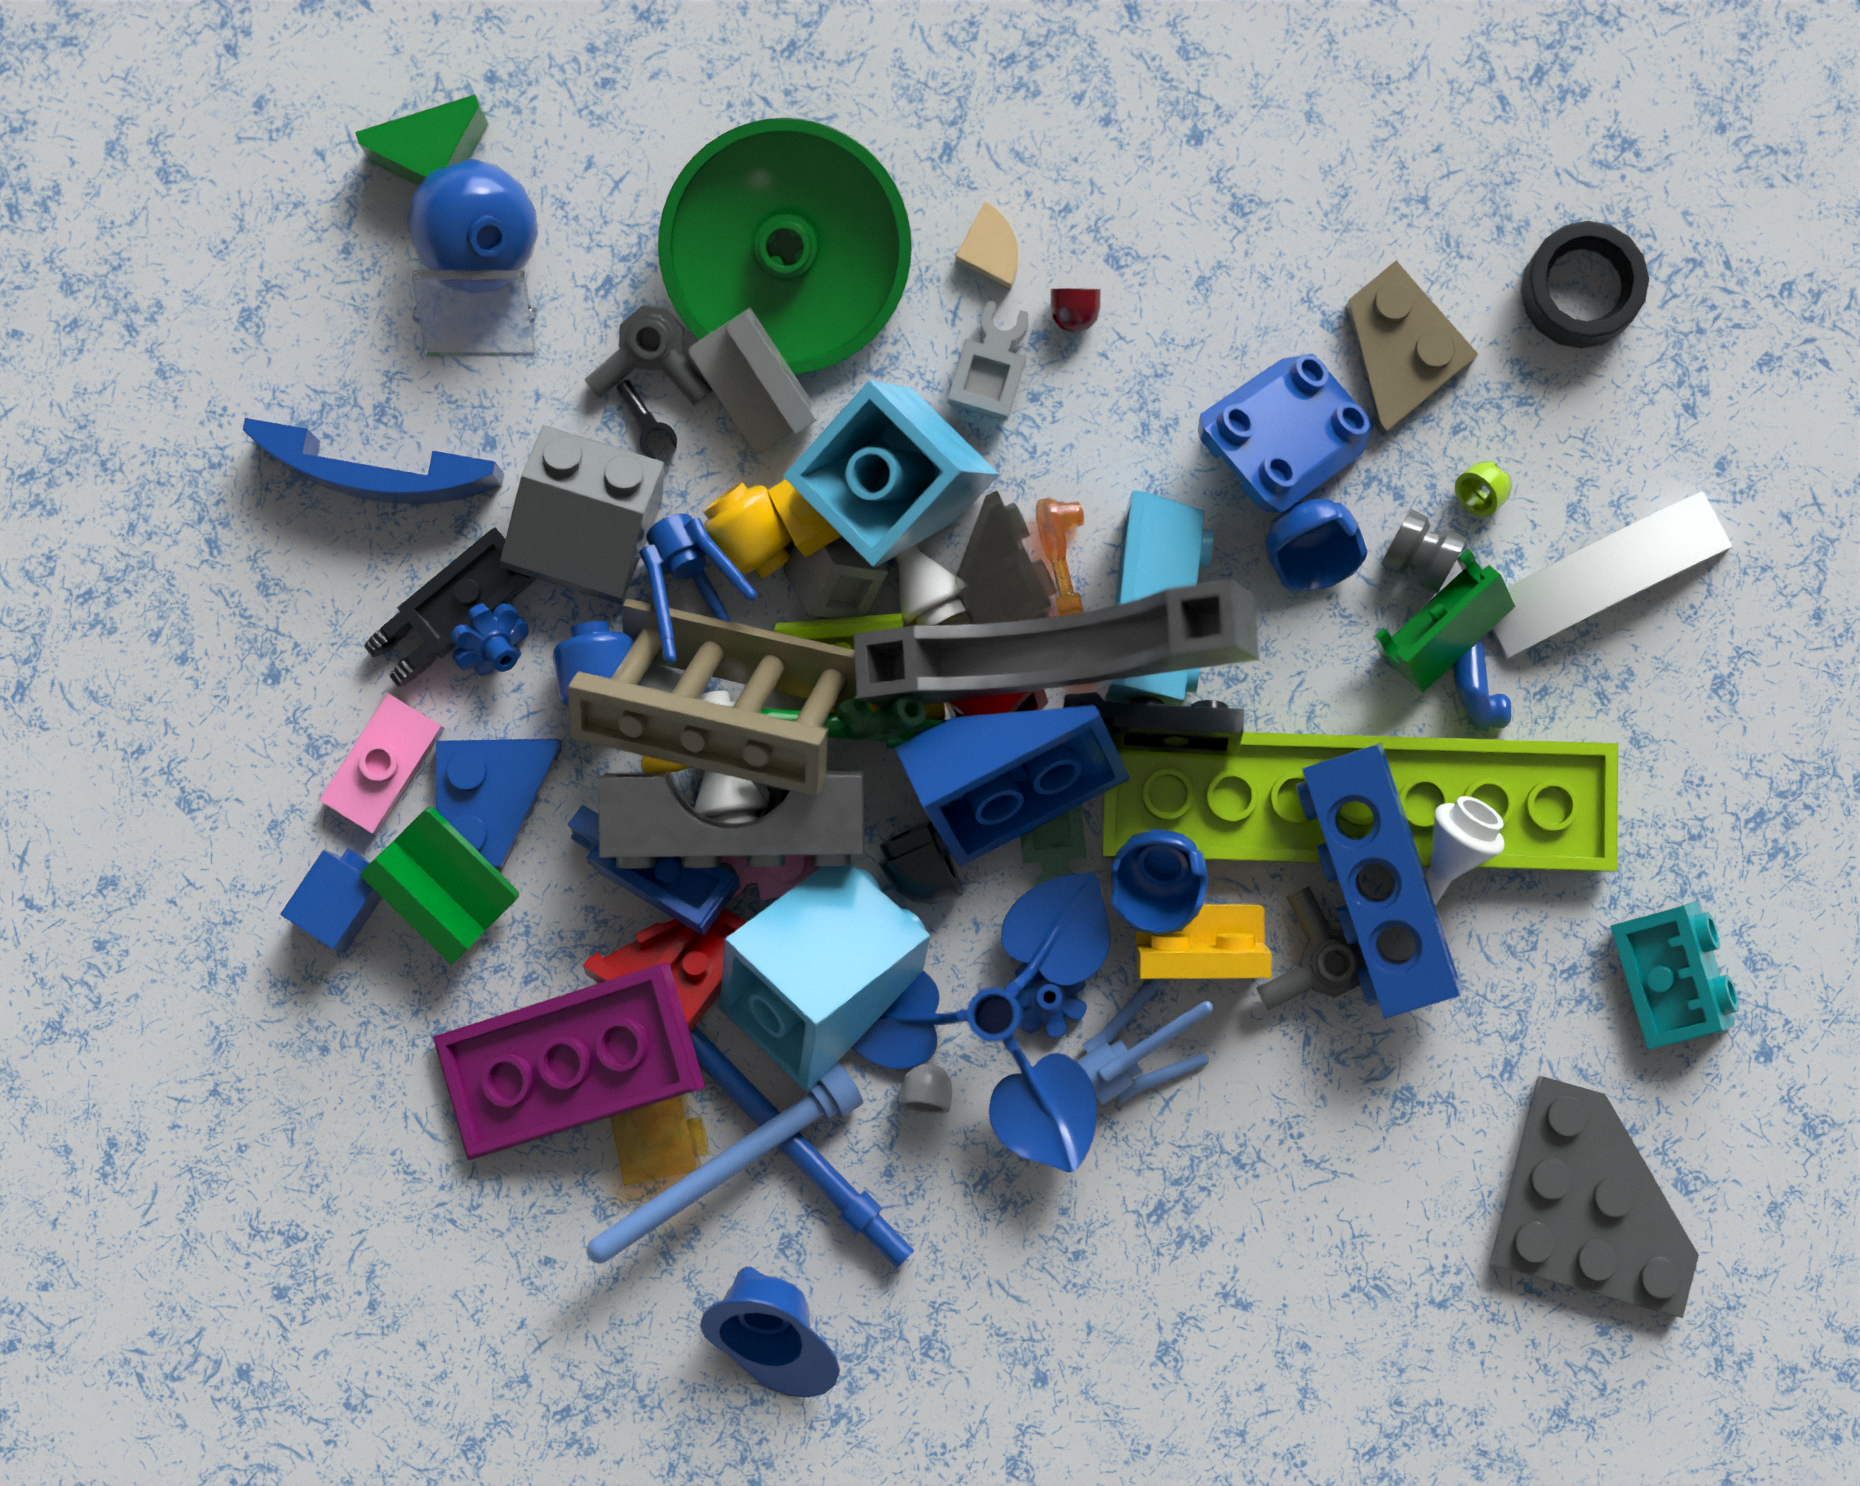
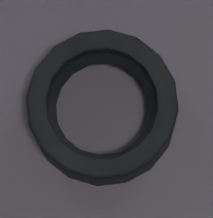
(1610, 244)

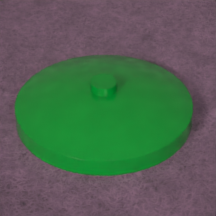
(796, 231)

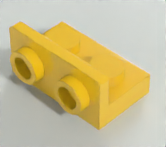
(1215, 944)

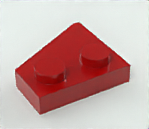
(693, 959)

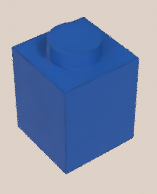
(333, 899)

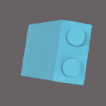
(889, 472)
(820, 969)

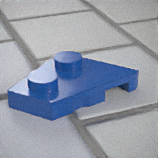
(491, 789)

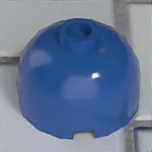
(472, 219)

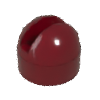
(1075, 308)

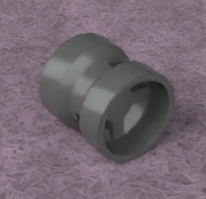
(1426, 552)

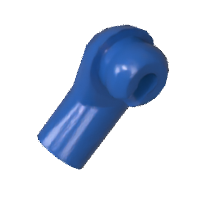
(1472, 686)

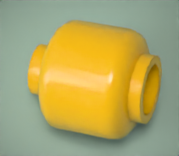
(748, 529)

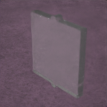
(474, 313)

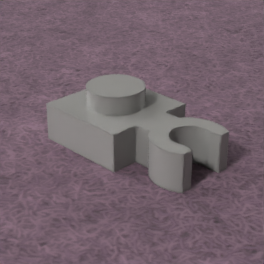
(988, 371)

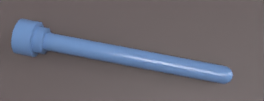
(829, 1097)

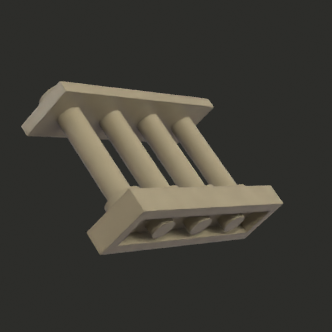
(709, 734)

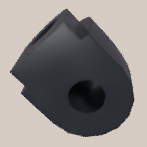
(920, 866)

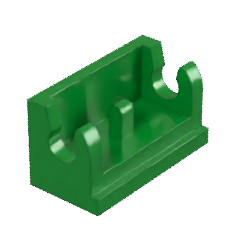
(1447, 624)

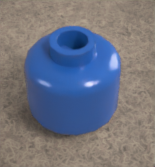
(591, 651)

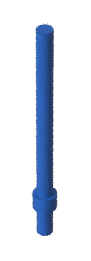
(857, 1210)

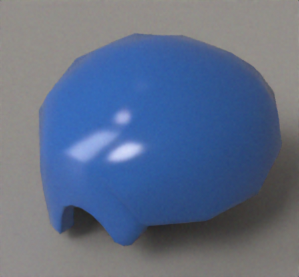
(1315, 545)
(1158, 882)

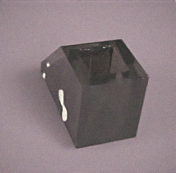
(996, 572)

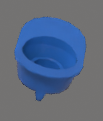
(770, 1336)

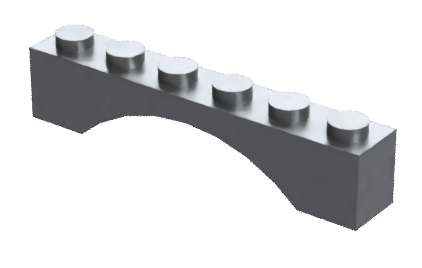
(1139, 638)

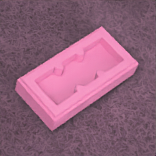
(381, 764)

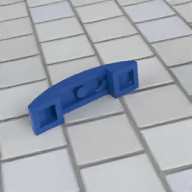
(448, 477)

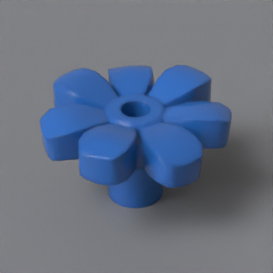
(490, 639)
(1050, 1014)

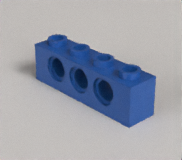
(1393, 984)

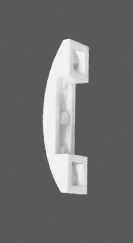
(1610, 572)

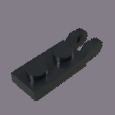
(444, 605)

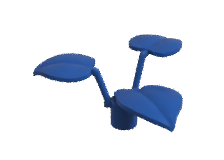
(1048, 1107)

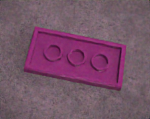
(569, 1061)

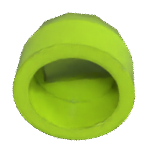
(1473, 498)

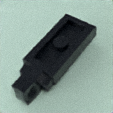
(1152, 726)

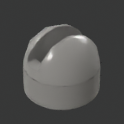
(926, 1089)

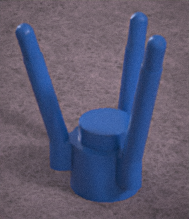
(679, 549)

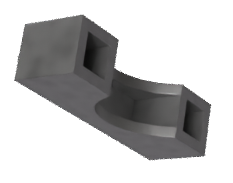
(649, 818)

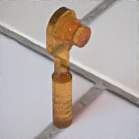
(1053, 522)

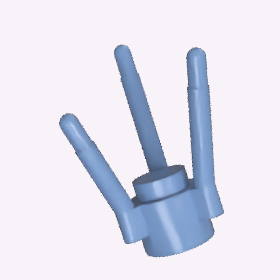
(1115, 1066)

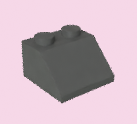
(582, 514)

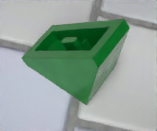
(426, 139)

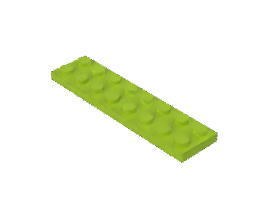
(1246, 807)

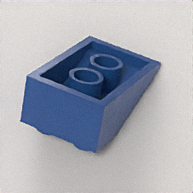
(1008, 773)

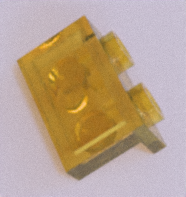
(659, 1141)

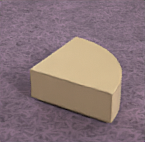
(991, 247)

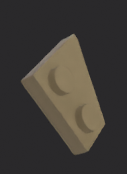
(1403, 344)

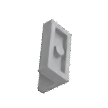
(753, 381)

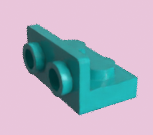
(1675, 975)

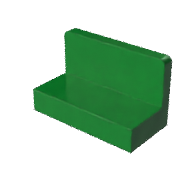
(440, 884)

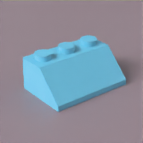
(1159, 551)

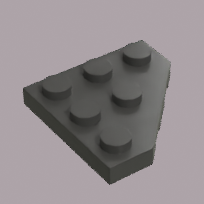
(1590, 1208)

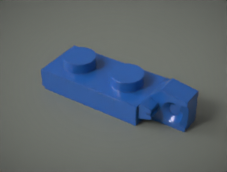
(684, 893)

